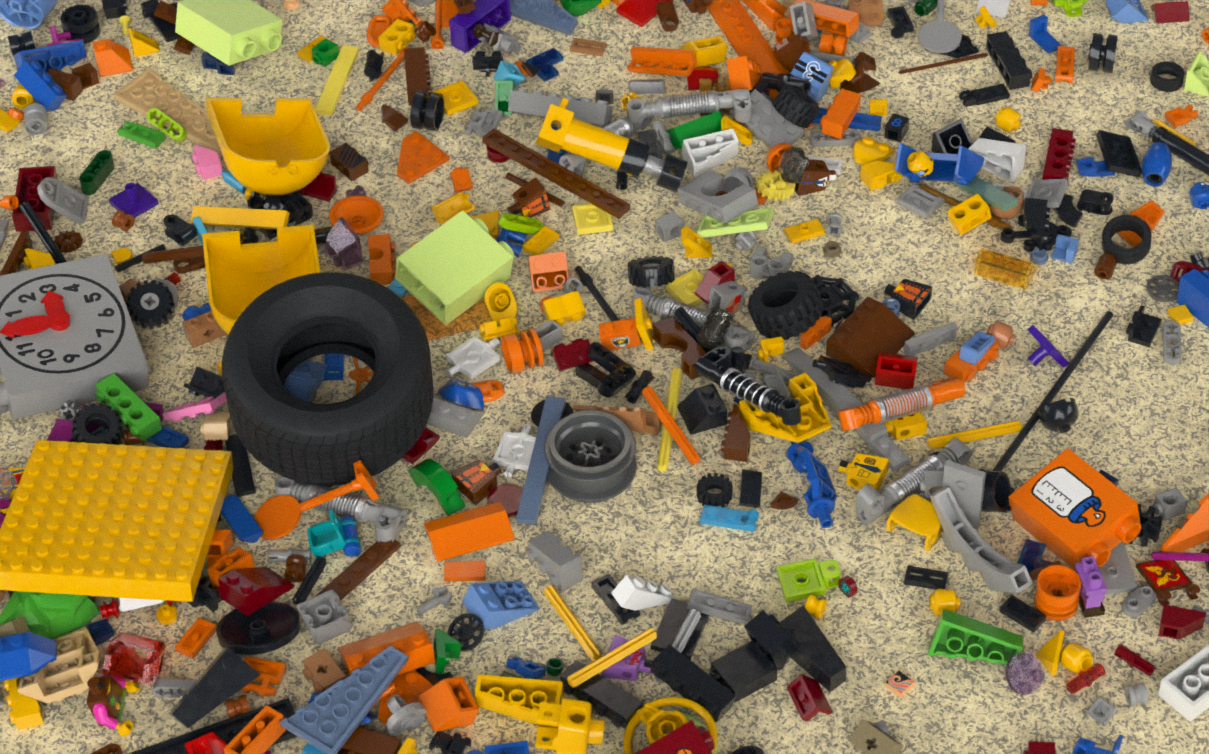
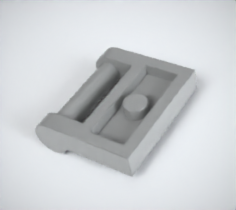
(920, 201)

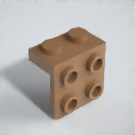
(869, 11)

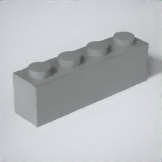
(453, 417)

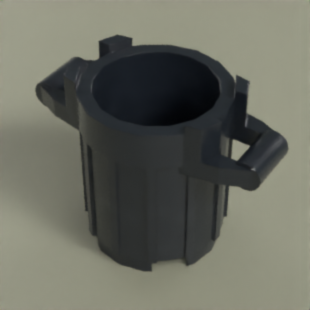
(996, 492)

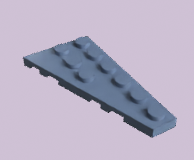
(545, 14)
(342, 707)

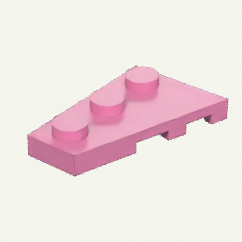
(192, 410)

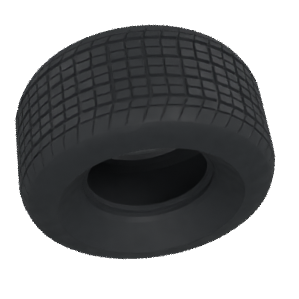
(315, 318)

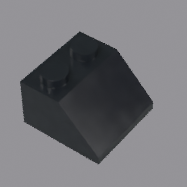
(703, 409)
(770, 638)

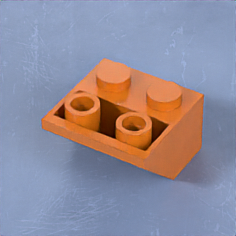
(548, 271)
(449, 704)

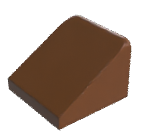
(866, 60)

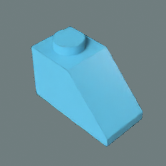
(509, 72)

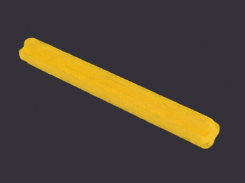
(976, 434)
(572, 623)
(611, 657)

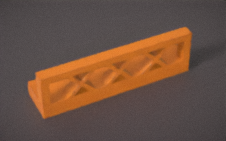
(662, 58)

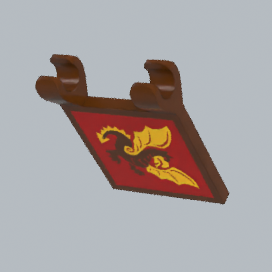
(1166, 577)

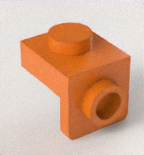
(461, 179)

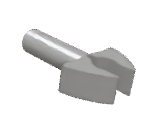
(437, 599)

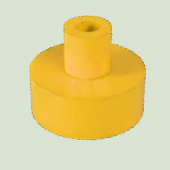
(166, 614)

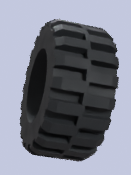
(785, 305)

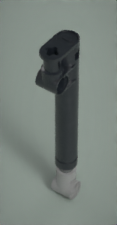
(1179, 147)

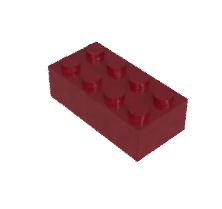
(27, 192)

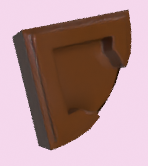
(784, 501)

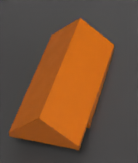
(767, 10)

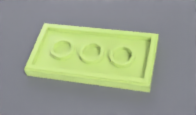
(749, 221)

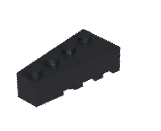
(813, 650)
(217, 684)

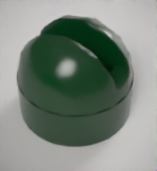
(554, 667)

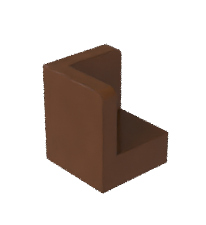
(87, 74)

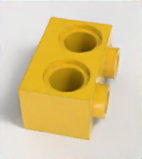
(396, 37)
(969, 214)

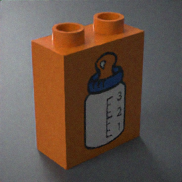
(1075, 510)

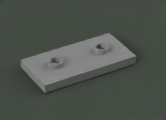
(968, 489)
(1118, 572)

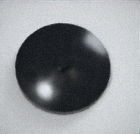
(260, 631)

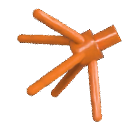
(360, 374)

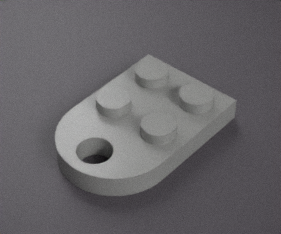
(63, 199)

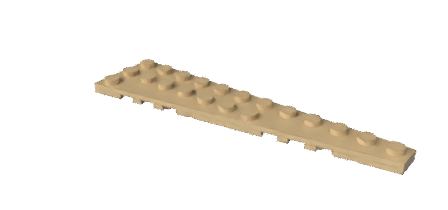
(151, 92)

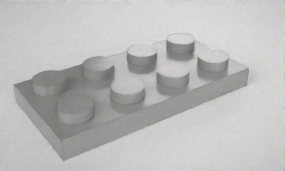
(769, 124)

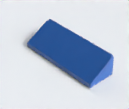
(240, 520)

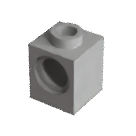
(669, 226)
(1170, 503)

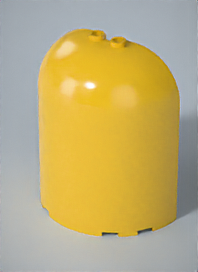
(270, 150)
(245, 271)

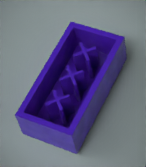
(486, 12)

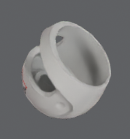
(736, 177)

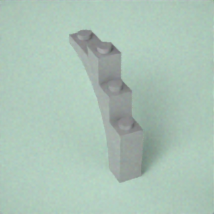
(959, 535)

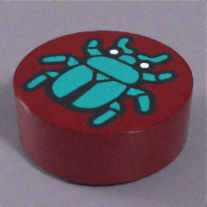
(848, 586)

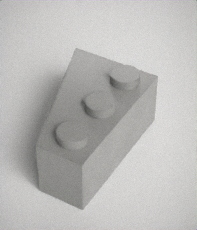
(555, 560)

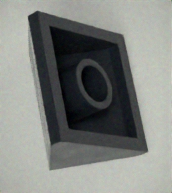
(950, 138)

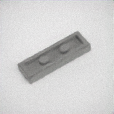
(930, 339)
(719, 606)

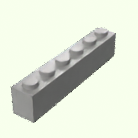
(538, 105)

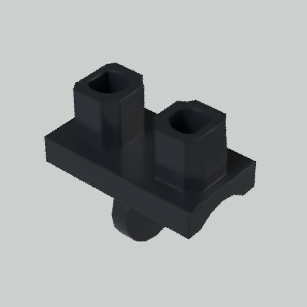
(486, 63)
(205, 595)

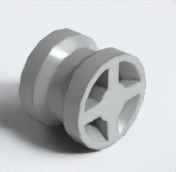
(1136, 694)

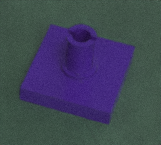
(133, 200)
(1046, 348)

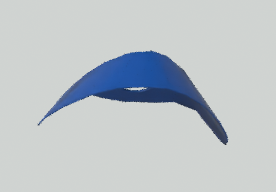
(463, 395)

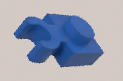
(527, 669)

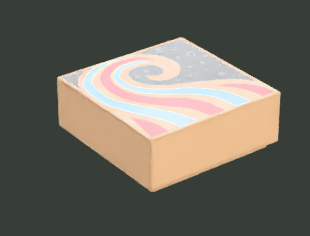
(899, 683)

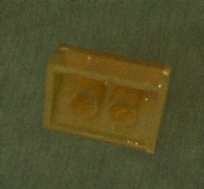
(1005, 269)

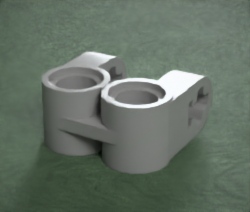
(762, 268)

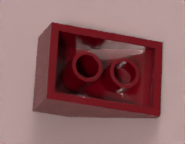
(252, 588)

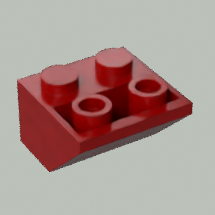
(896, 370)

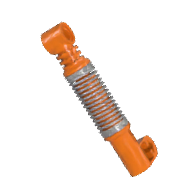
(902, 403)

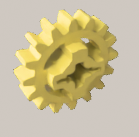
(774, 187)

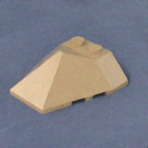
(66, 675)

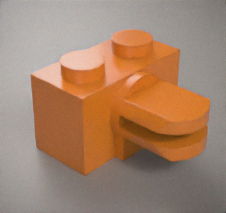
(222, 565)

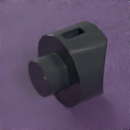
(1198, 259)

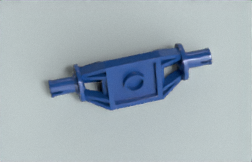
(821, 494)

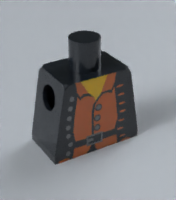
(911, 296)

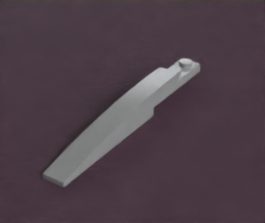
(838, 398)

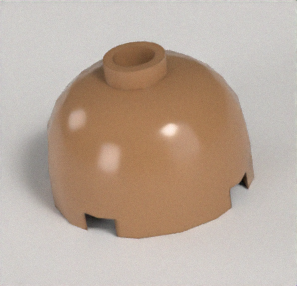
(1014, 211)

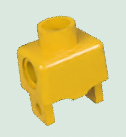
(574, 730)

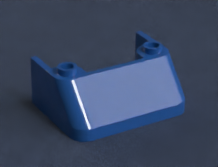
(947, 167)

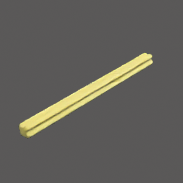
(672, 402)

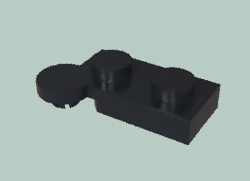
(900, 21)

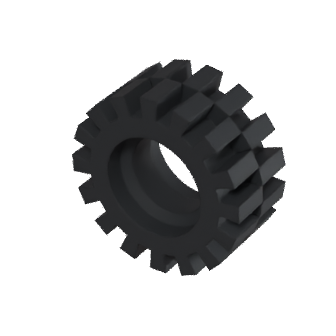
(714, 482)

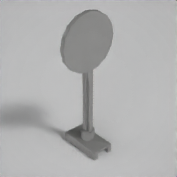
(939, 35)

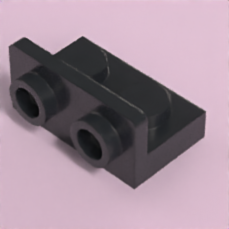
(1143, 328)
(205, 383)

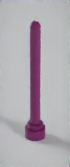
(1180, 556)

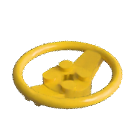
(659, 721)

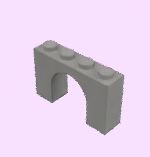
(700, 196)

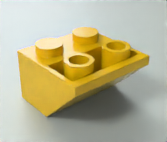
(708, 50)

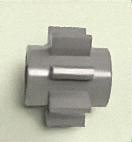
(745, 240)
(69, 410)

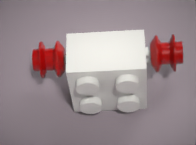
(127, 604)

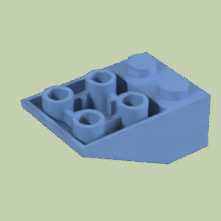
(499, 602)

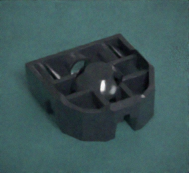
(293, 203)

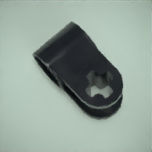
(1095, 201)
(179, 229)

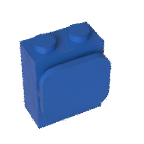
(1195, 294)

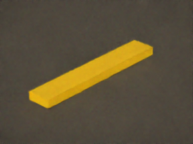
(241, 217)

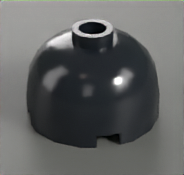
(1059, 415)

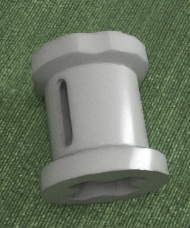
(834, 221)

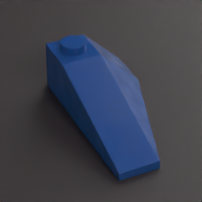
(53, 56)

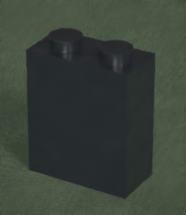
(744, 670)

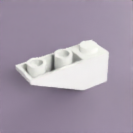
(640, 594)

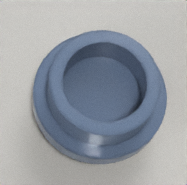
(1039, 256)

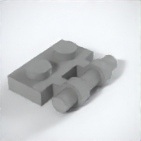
(488, 120)

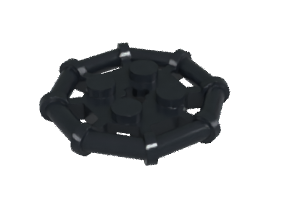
(835, 297)

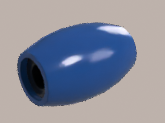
(1157, 164)

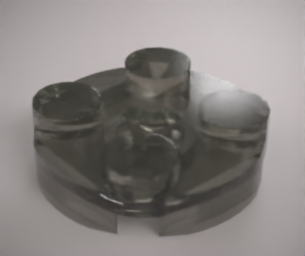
(793, 165)

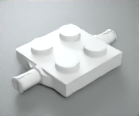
(473, 357)
(515, 450)

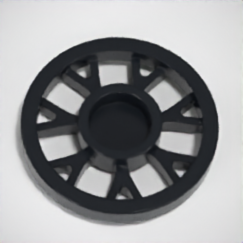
(466, 631)

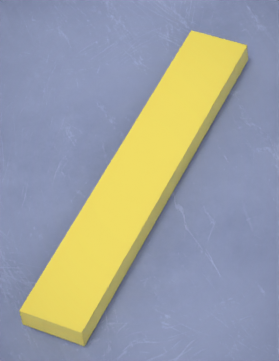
(337, 80)

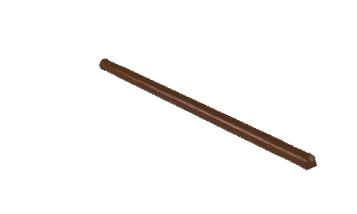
(943, 63)

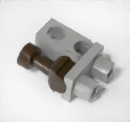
(497, 38)

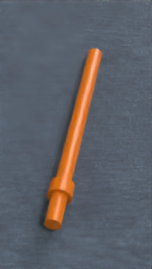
(368, 96)

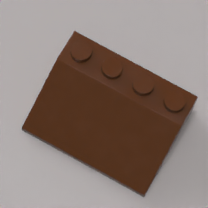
(865, 334)

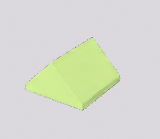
(1198, 75)

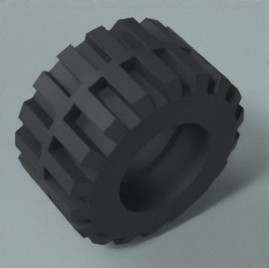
(796, 106)
(101, 416)

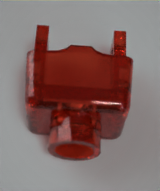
(127, 665)

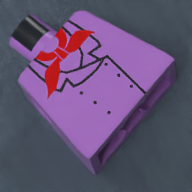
(630, 666)

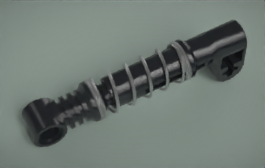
(718, 368)

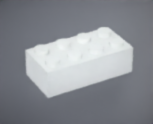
(1188, 686)

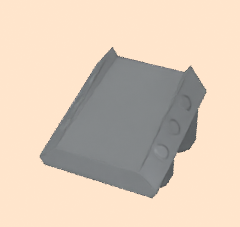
(325, 616)

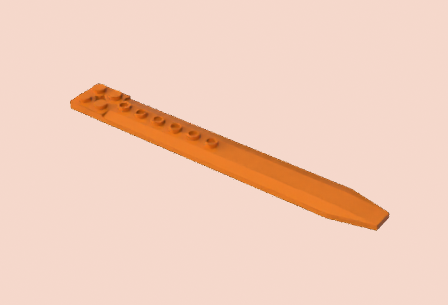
(745, 37)

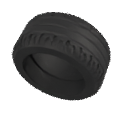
(1129, 223)

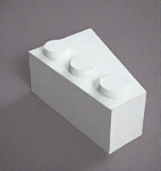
(709, 151)
(1001, 157)

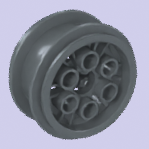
(604, 448)

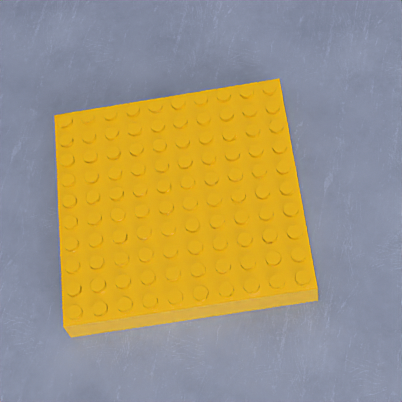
(113, 520)

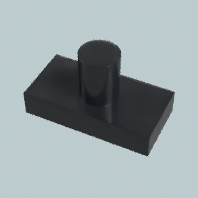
(740, 360)

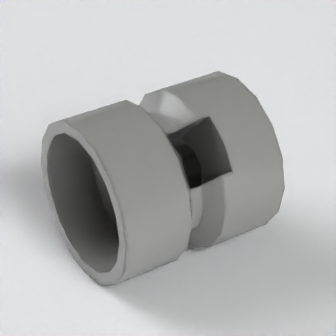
(35, 119)

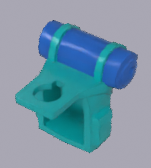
(334, 536)

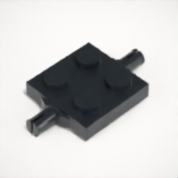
(842, 372)

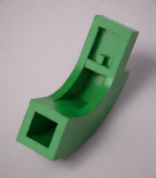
(440, 484)

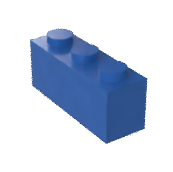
(40, 85)

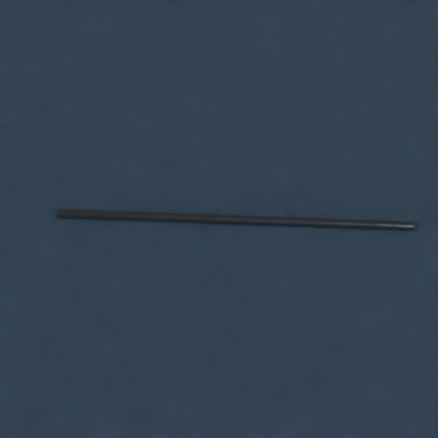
(1053, 392)

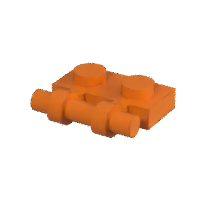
(270, 673)

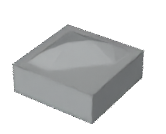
(1101, 711)

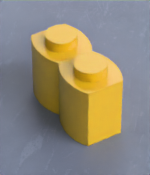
(564, 308)

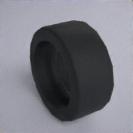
(1167, 85)

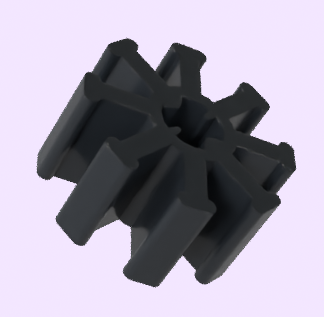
(1149, 526)

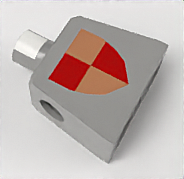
(727, 297)

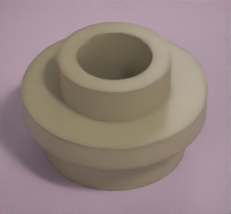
(832, 249)

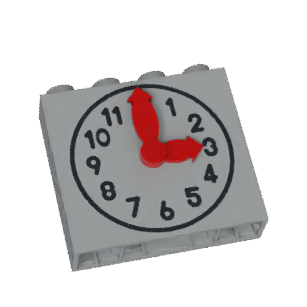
(64, 335)

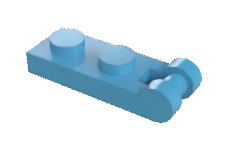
(729, 518)

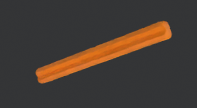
(671, 426)

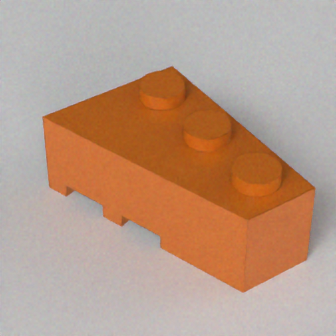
(743, 72)

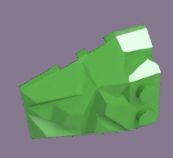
(50, 613)

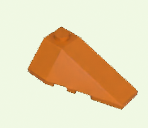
(1193, 532)

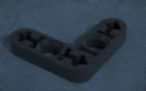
(617, 370)

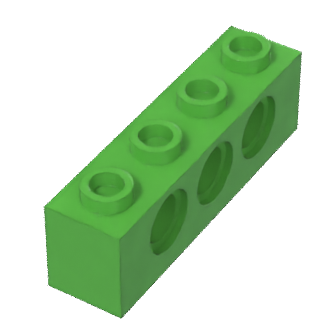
(132, 410)

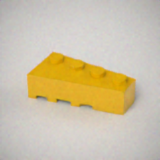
(517, 696)

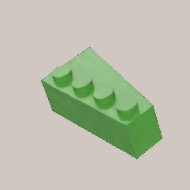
(972, 639)

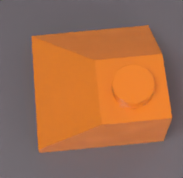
(111, 58)

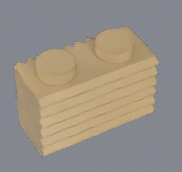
(216, 426)

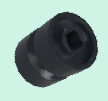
(21, 43)

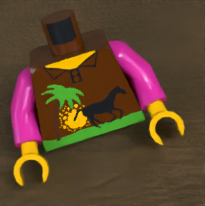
(107, 699)

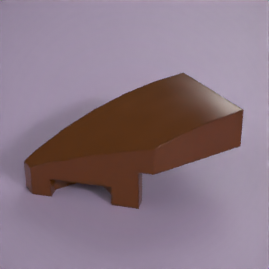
(392, 118)

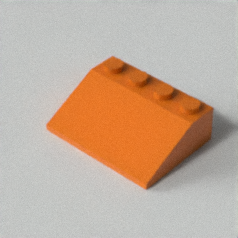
(408, 639)

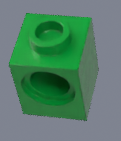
(325, 52)

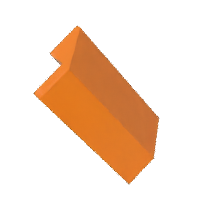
(469, 531)

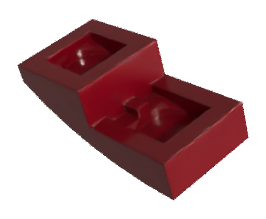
(423, 444)

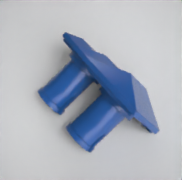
(512, 235)

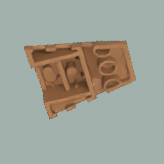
(635, 418)

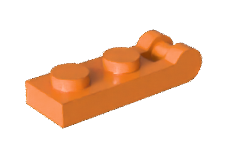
(1065, 64)

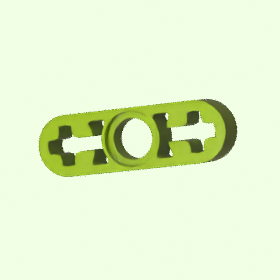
(173, 125)
(520, 223)

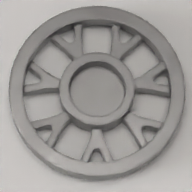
(1163, 288)

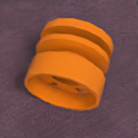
(518, 351)
(1057, 592)

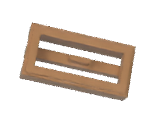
(588, 49)

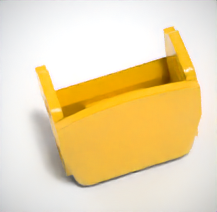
(917, 516)

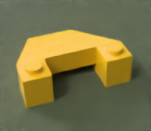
(812, 412)

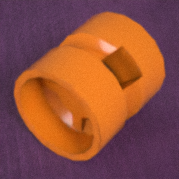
(784, 29)
(833, 45)

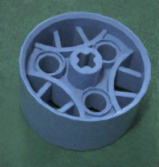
(26, 12)

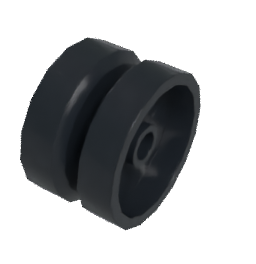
(81, 23)
(1100, 52)
(427, 110)

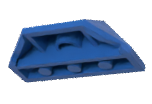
(25, 654)

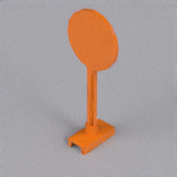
(282, 513)

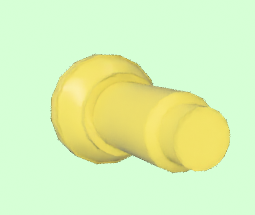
(125, 21)

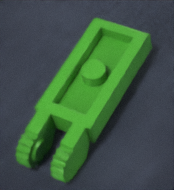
(142, 134)

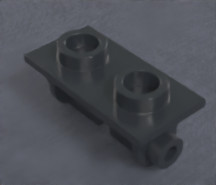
(373, 65)

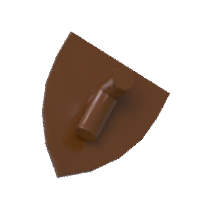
(860, 82)

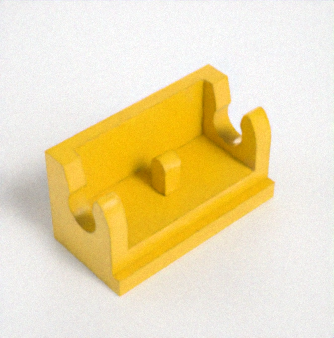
(452, 206)

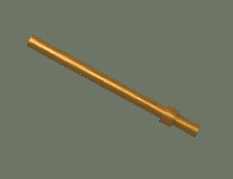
(994, 221)

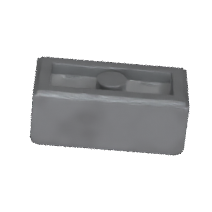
(647, 86)

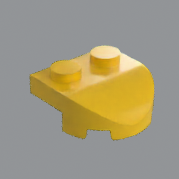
(842, 70)
(868, 150)

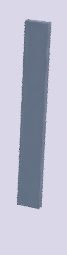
(539, 466)

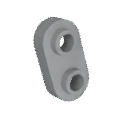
(1140, 600)

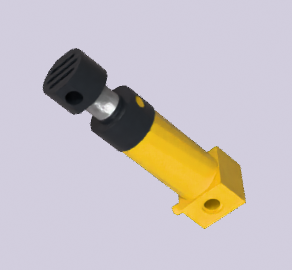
(607, 147)

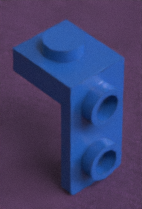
(1039, 34)

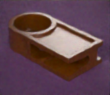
(667, 12)
(193, 264)

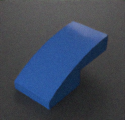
(1090, 168)

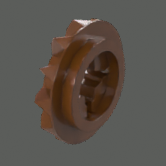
(67, 246)

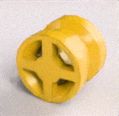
(816, 606)

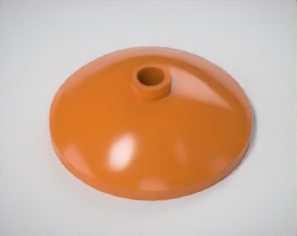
(360, 213)

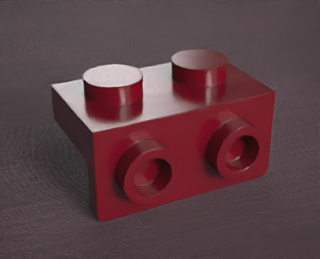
(571, 355)

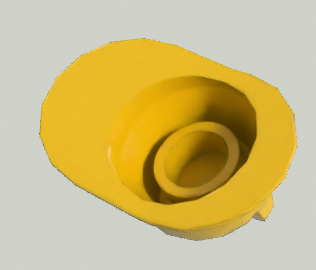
(500, 301)

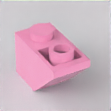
(207, 162)

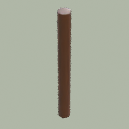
(521, 182)

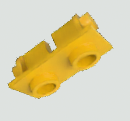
(491, 330)

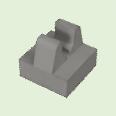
(860, 34)

